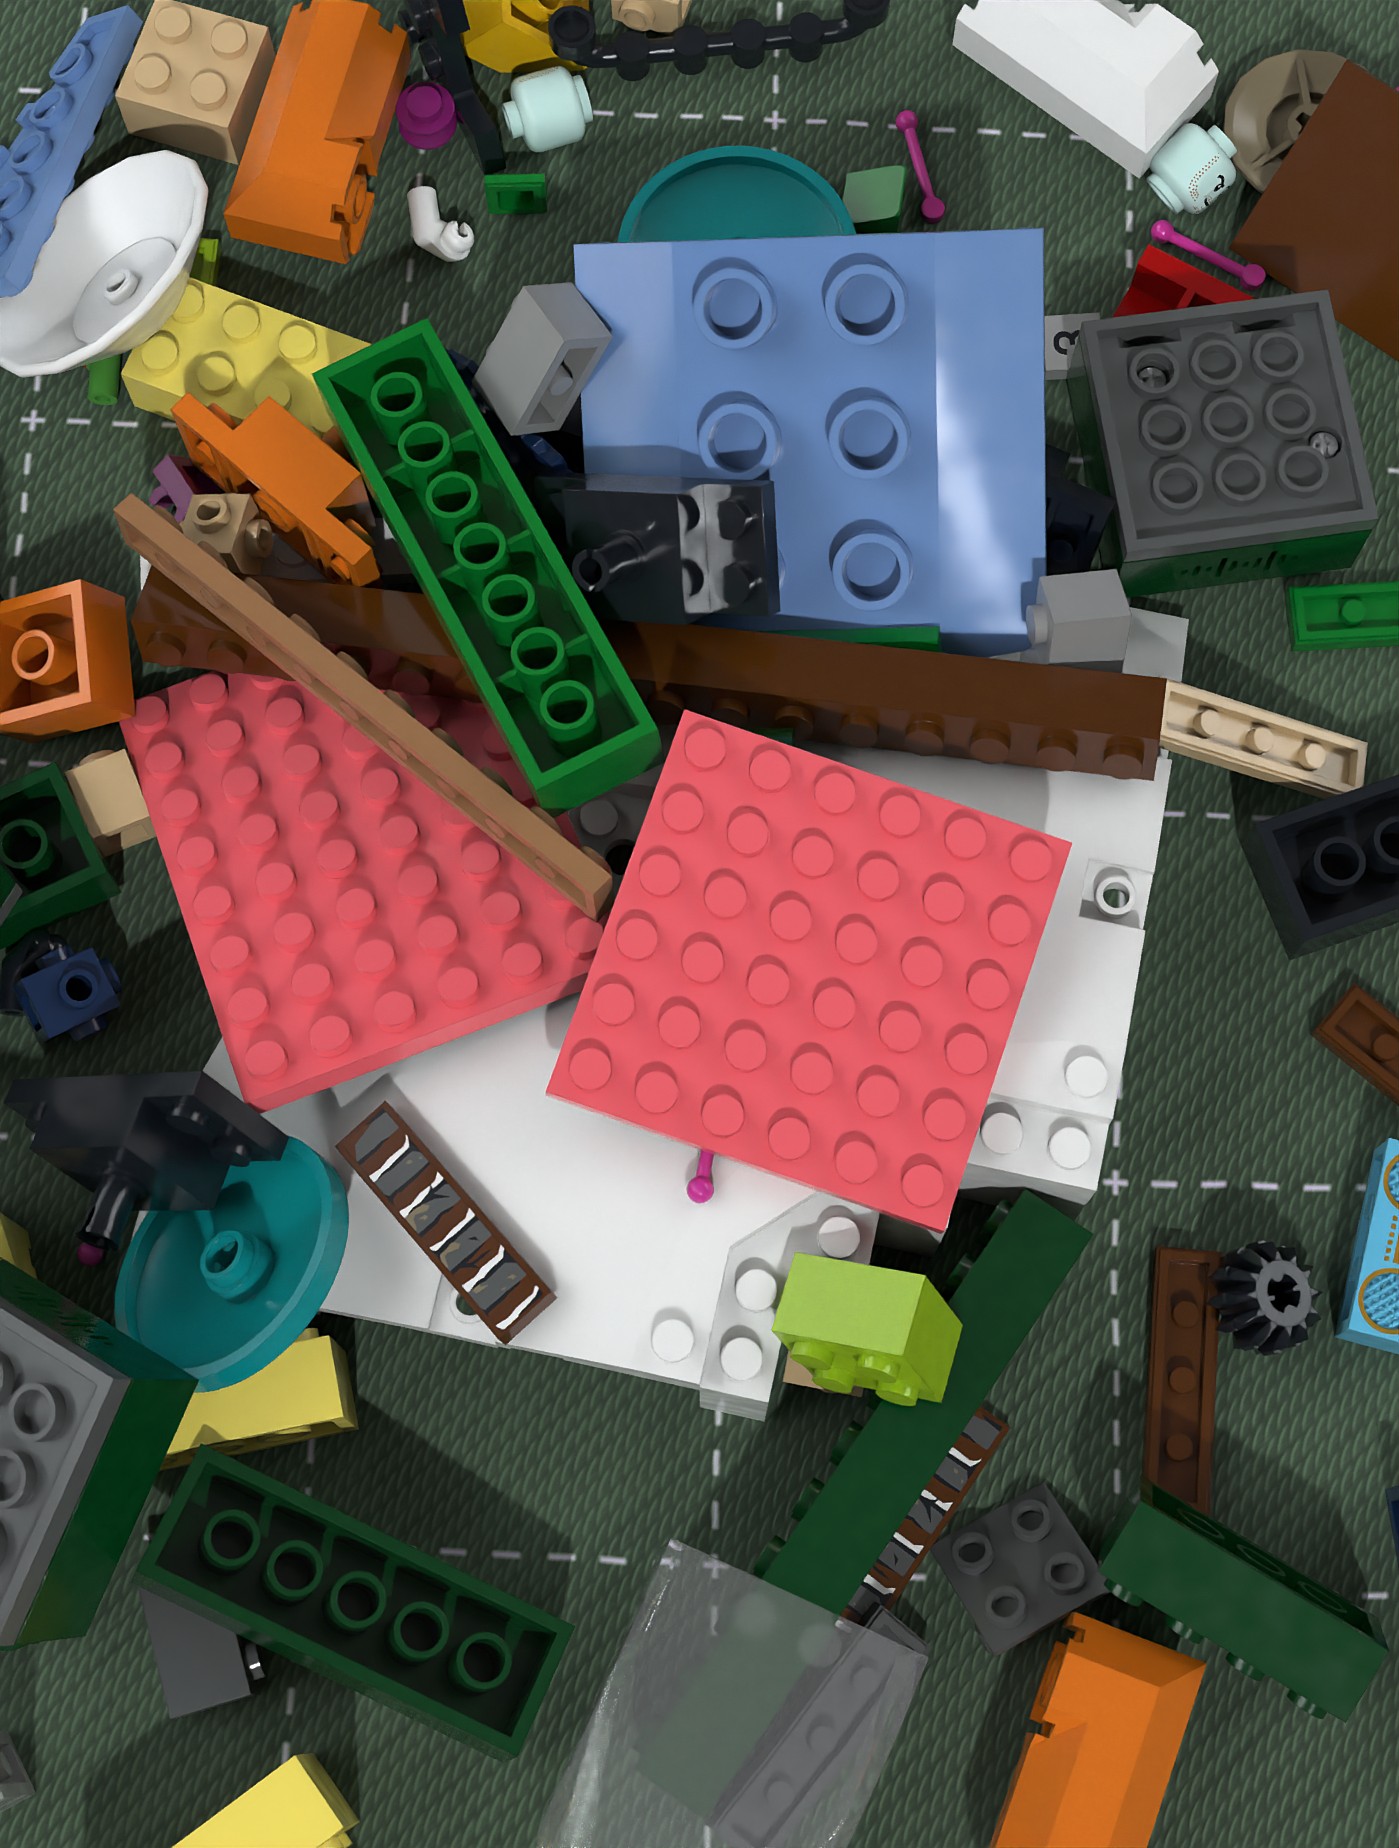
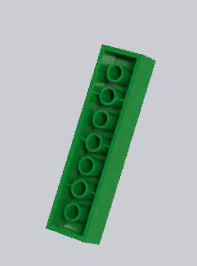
(489, 570)

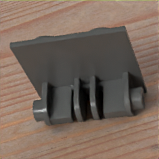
(1019, 1569)

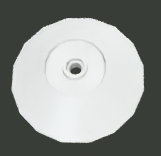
(109, 267)

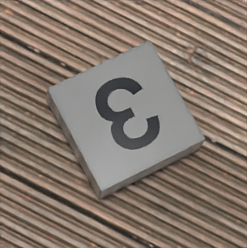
(1060, 342)

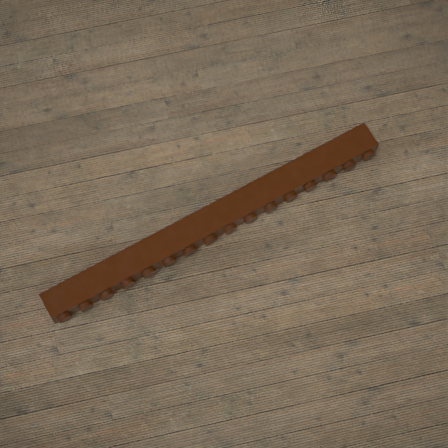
(739, 677)

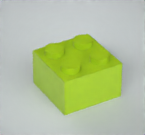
(867, 1328)

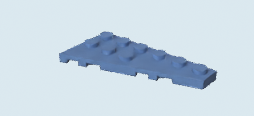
(54, 136)

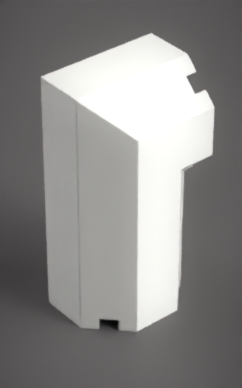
(1095, 68)

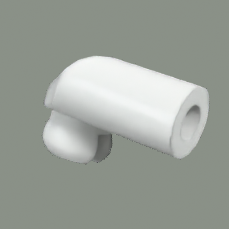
(434, 234)

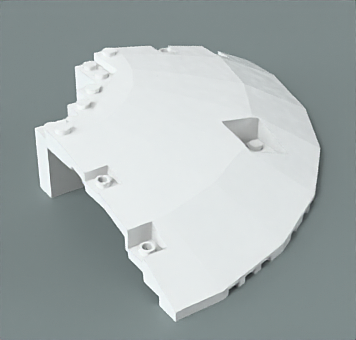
(605, 1206)

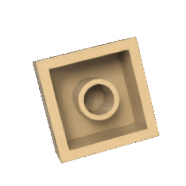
(196, 80)

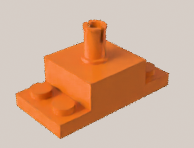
(295, 479)

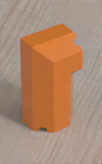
(320, 132)
(1105, 1744)

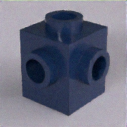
(48, 1004)

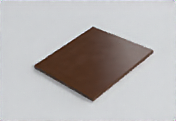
(1336, 209)

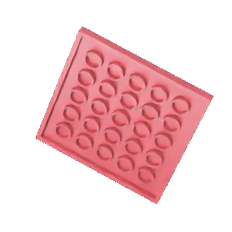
(810, 971)

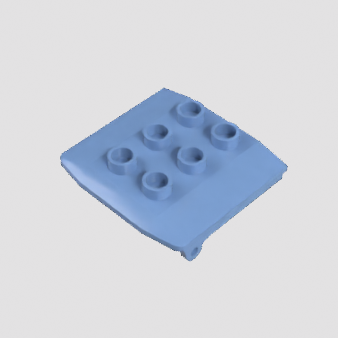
(876, 389)

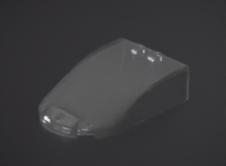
(731, 1719)

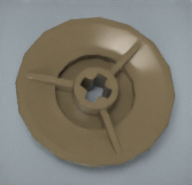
(1274, 107)

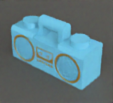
(1372, 1285)

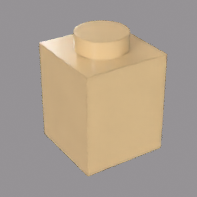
(111, 800)

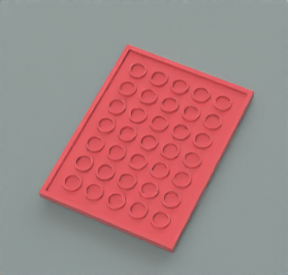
(335, 889)

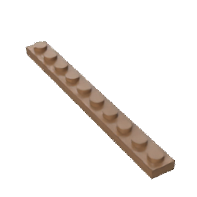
(381, 717)

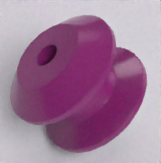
(426, 115)

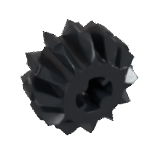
(1264, 1298)

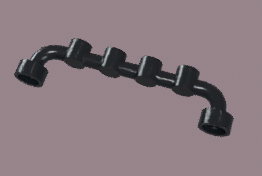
(574, 39)

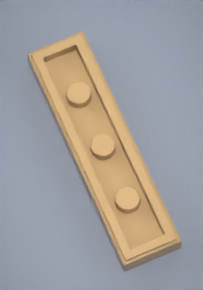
(1260, 742)

